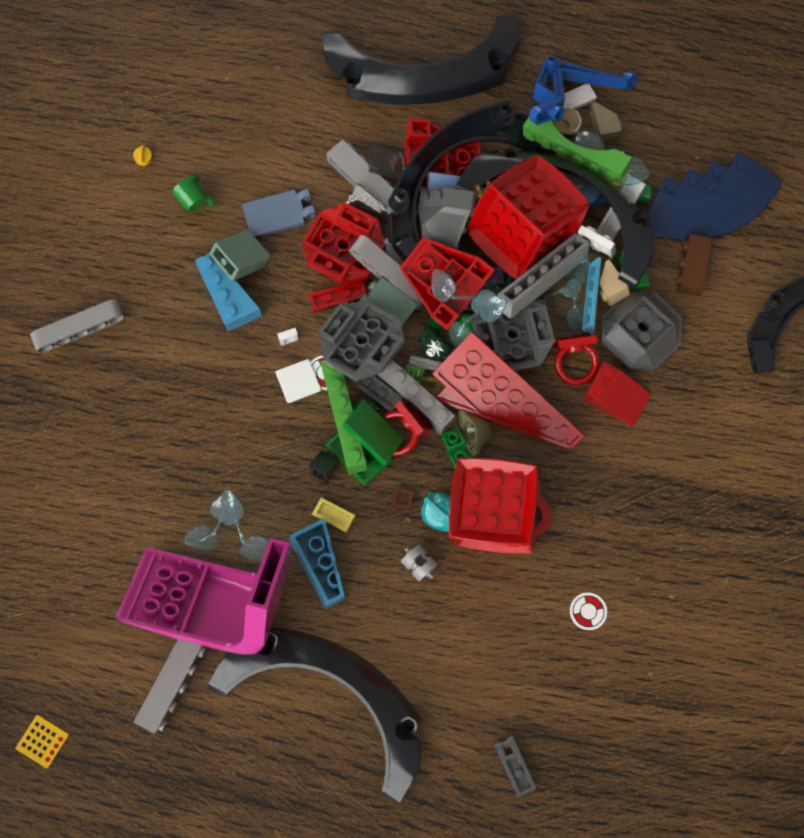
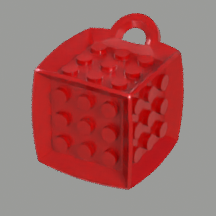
(526, 215)
(496, 505)

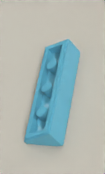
(591, 296)

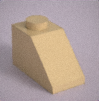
(611, 288)

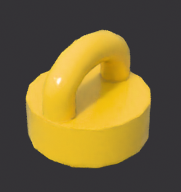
(142, 155)

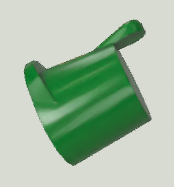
(191, 194)

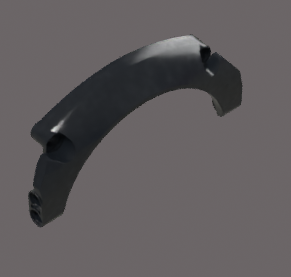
(423, 83)
(479, 125)
(637, 240)
(768, 325)
(371, 686)

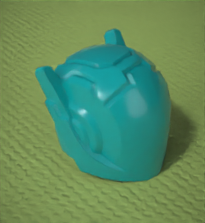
(436, 511)

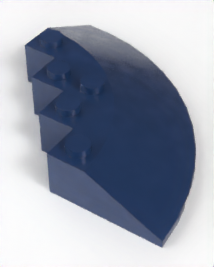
(712, 202)

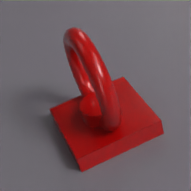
(574, 344)
(413, 421)

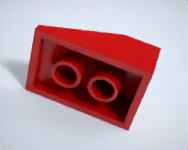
(617, 394)

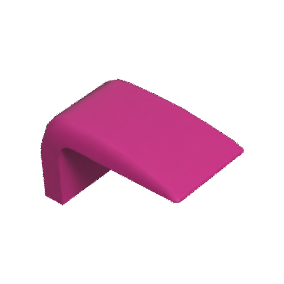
(207, 600)

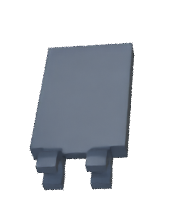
(277, 213)

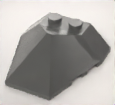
(445, 214)

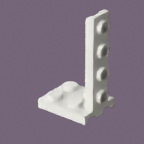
(603, 237)

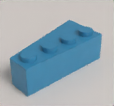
(228, 296)
(317, 558)

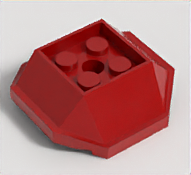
(335, 228)

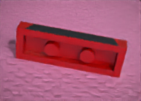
(333, 296)

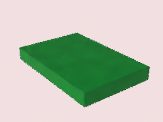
(373, 432)
(374, 467)

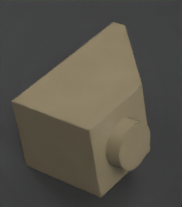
(605, 122)

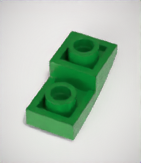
(455, 445)

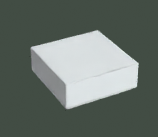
(288, 336)

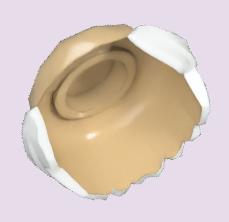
(569, 123)

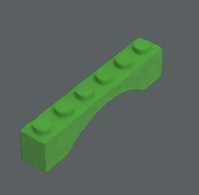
(608, 163)
(341, 409)

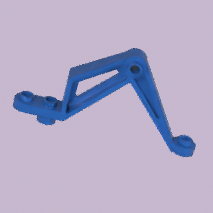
(556, 71)

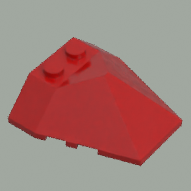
(465, 270)

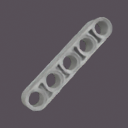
(382, 266)
(76, 326)

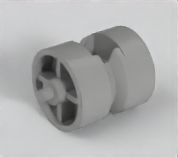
(419, 563)

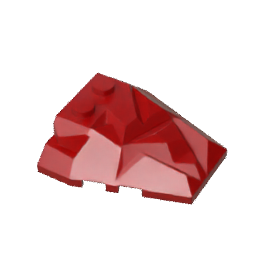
(451, 163)

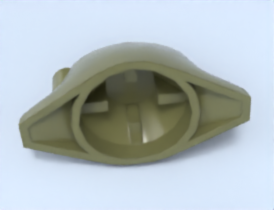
(474, 431)

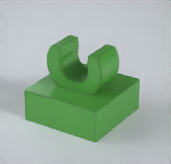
(415, 372)

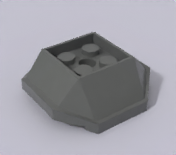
(356, 324)
(532, 332)
(631, 345)

